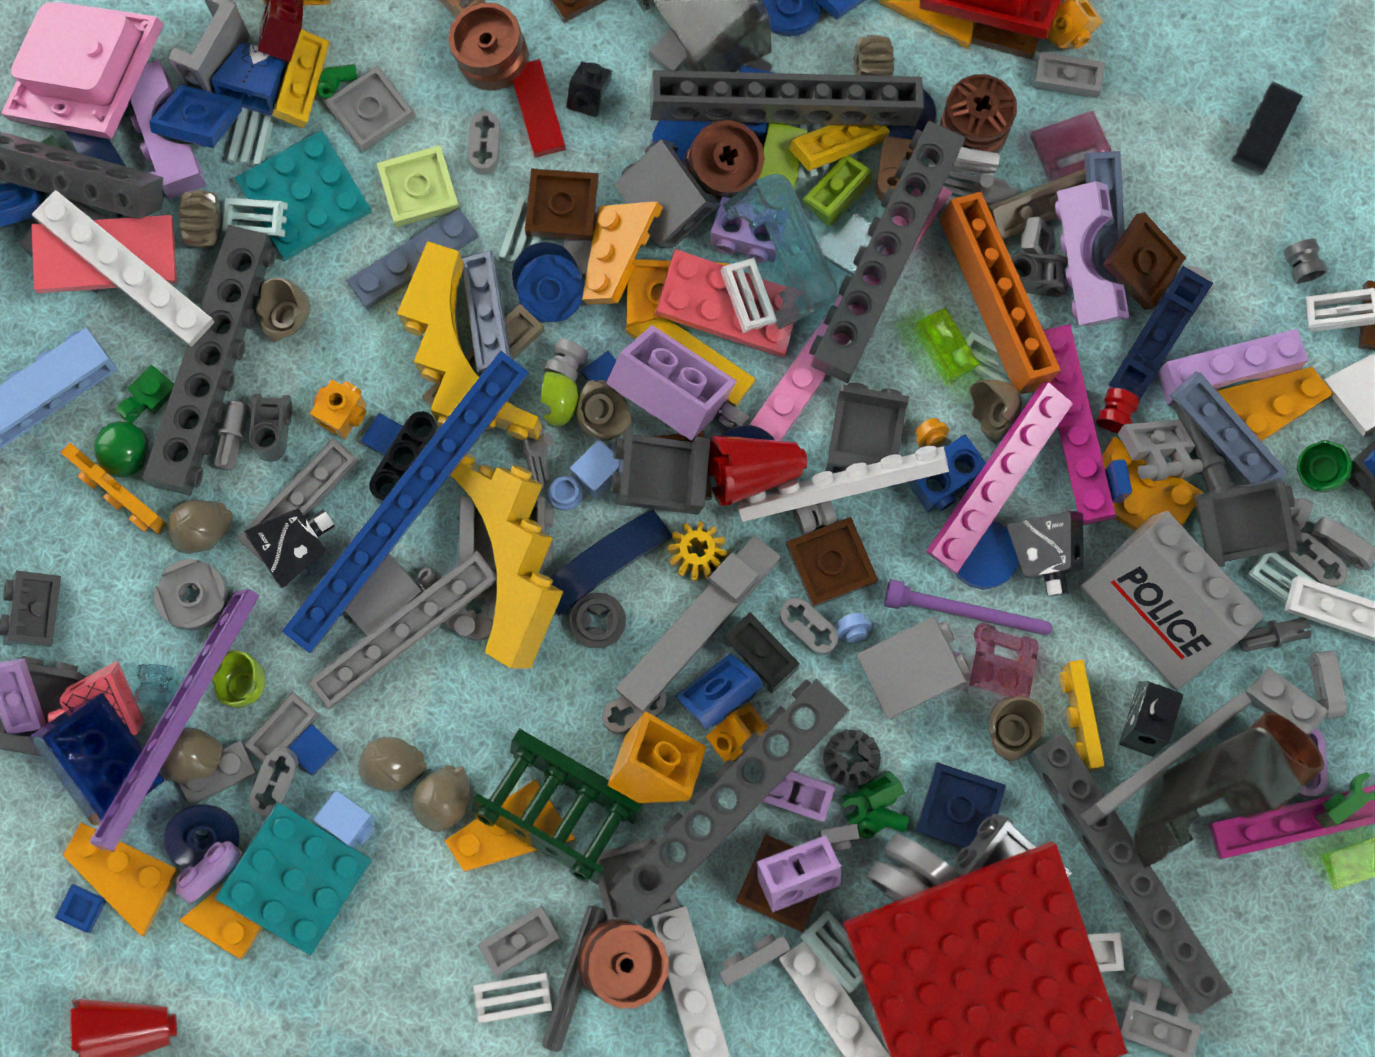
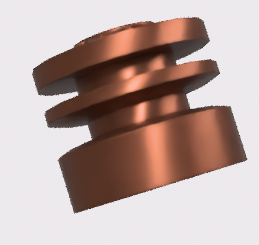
(982, 129)
(1296, 746)

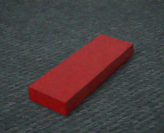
(538, 110)

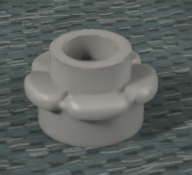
(731, 416)

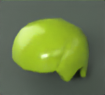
(561, 396)
(234, 667)

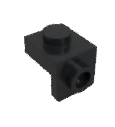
(587, 88)

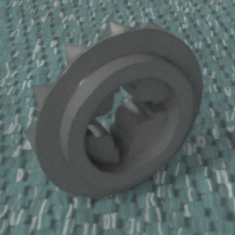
(599, 604)
(837, 765)

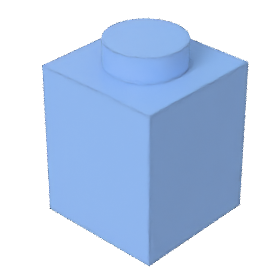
(596, 468)
(346, 820)

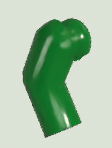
(332, 77)
(880, 818)

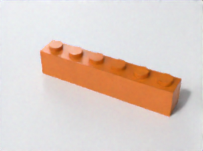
(999, 293)

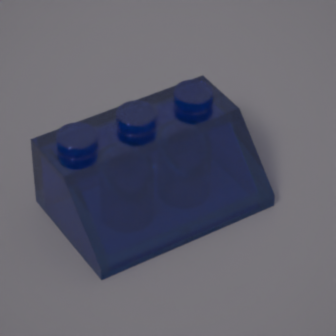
(90, 754)

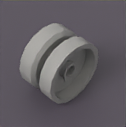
(916, 872)

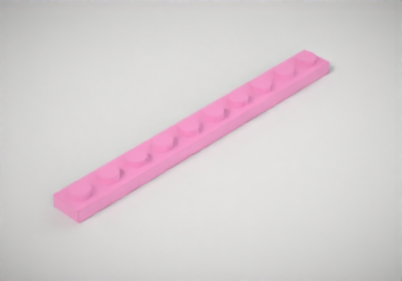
(803, 380)

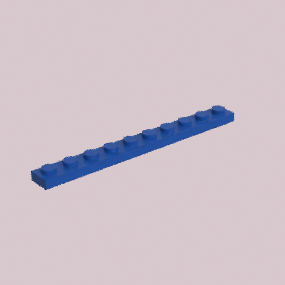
(405, 502)

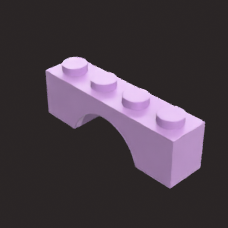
(170, 160)
(1082, 214)
(1238, 362)

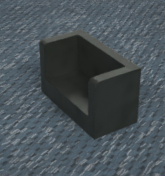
(762, 651)

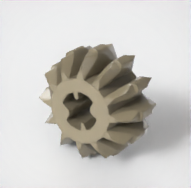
(874, 56)
(200, 218)

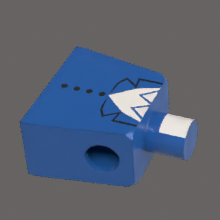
(251, 78)

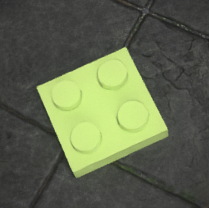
(417, 186)

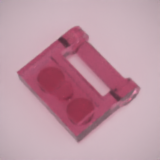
(1068, 139)
(999, 673)

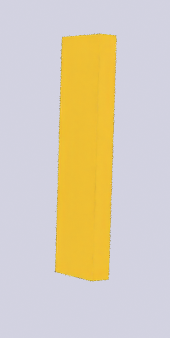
(743, 379)

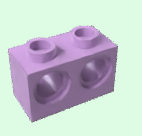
(741, 241)
(802, 795)
(799, 873)

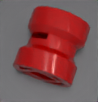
(1118, 409)

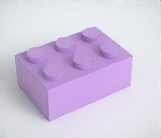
(671, 382)

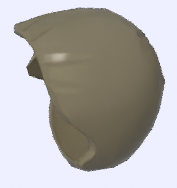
(282, 308)
(995, 406)
(602, 411)
(198, 525)
(1015, 726)
(192, 756)
(390, 764)
(442, 798)

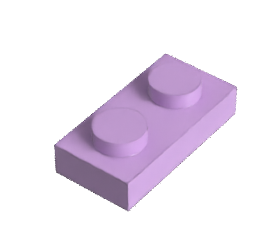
(18, 698)

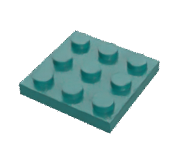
(314, 185)
(293, 878)

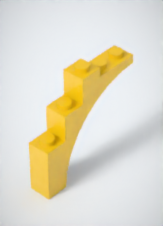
(430, 309)
(519, 548)

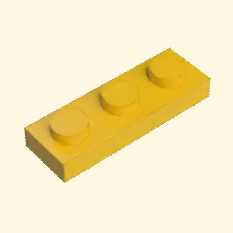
(301, 79)
(835, 143)
(1081, 714)

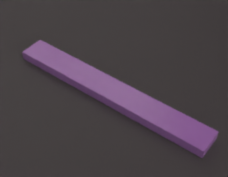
(173, 721)

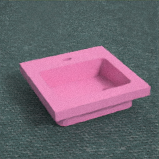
(80, 67)

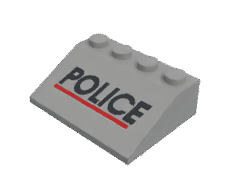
(1171, 600)

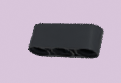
(1267, 128)
(404, 443)

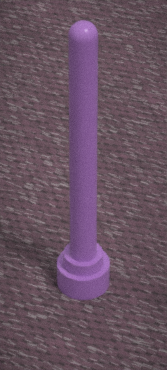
(901, 595)

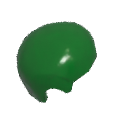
(121, 448)
(1324, 466)

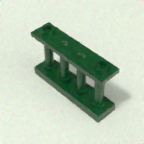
(558, 770)

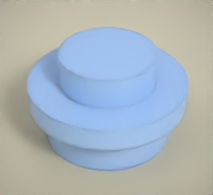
(565, 493)
(854, 628)

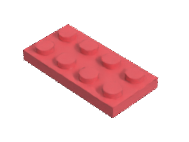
(699, 299)

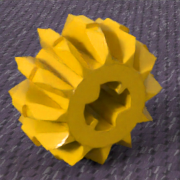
(691, 561)

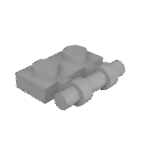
(1159, 440)
(1157, 1029)

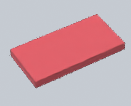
(62, 270)

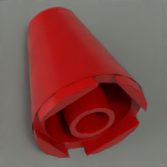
(752, 466)
(119, 1028)

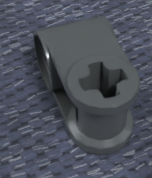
(1042, 273)
(270, 419)

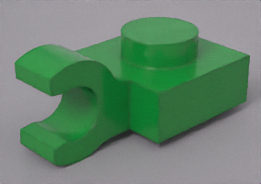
(149, 391)
(877, 793)
(1341, 807)

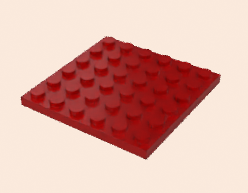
(987, 967)

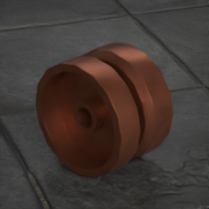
(488, 46)
(736, 147)
(643, 969)

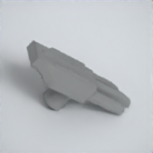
(992, 188)
(536, 451)

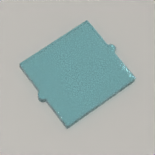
(844, 240)

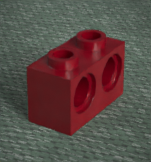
(280, 28)

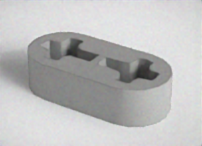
(491, 143)
(1344, 543)
(1320, 555)
(814, 620)
(1328, 683)
(630, 719)
(266, 777)

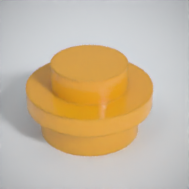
(931, 433)

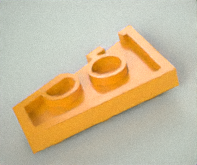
(953, 27)
(615, 243)
(645, 289)
(1276, 400)
(116, 494)
(485, 845)
(125, 878)
(222, 925)

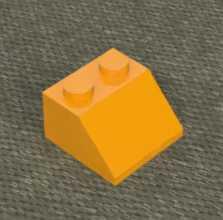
(657, 762)

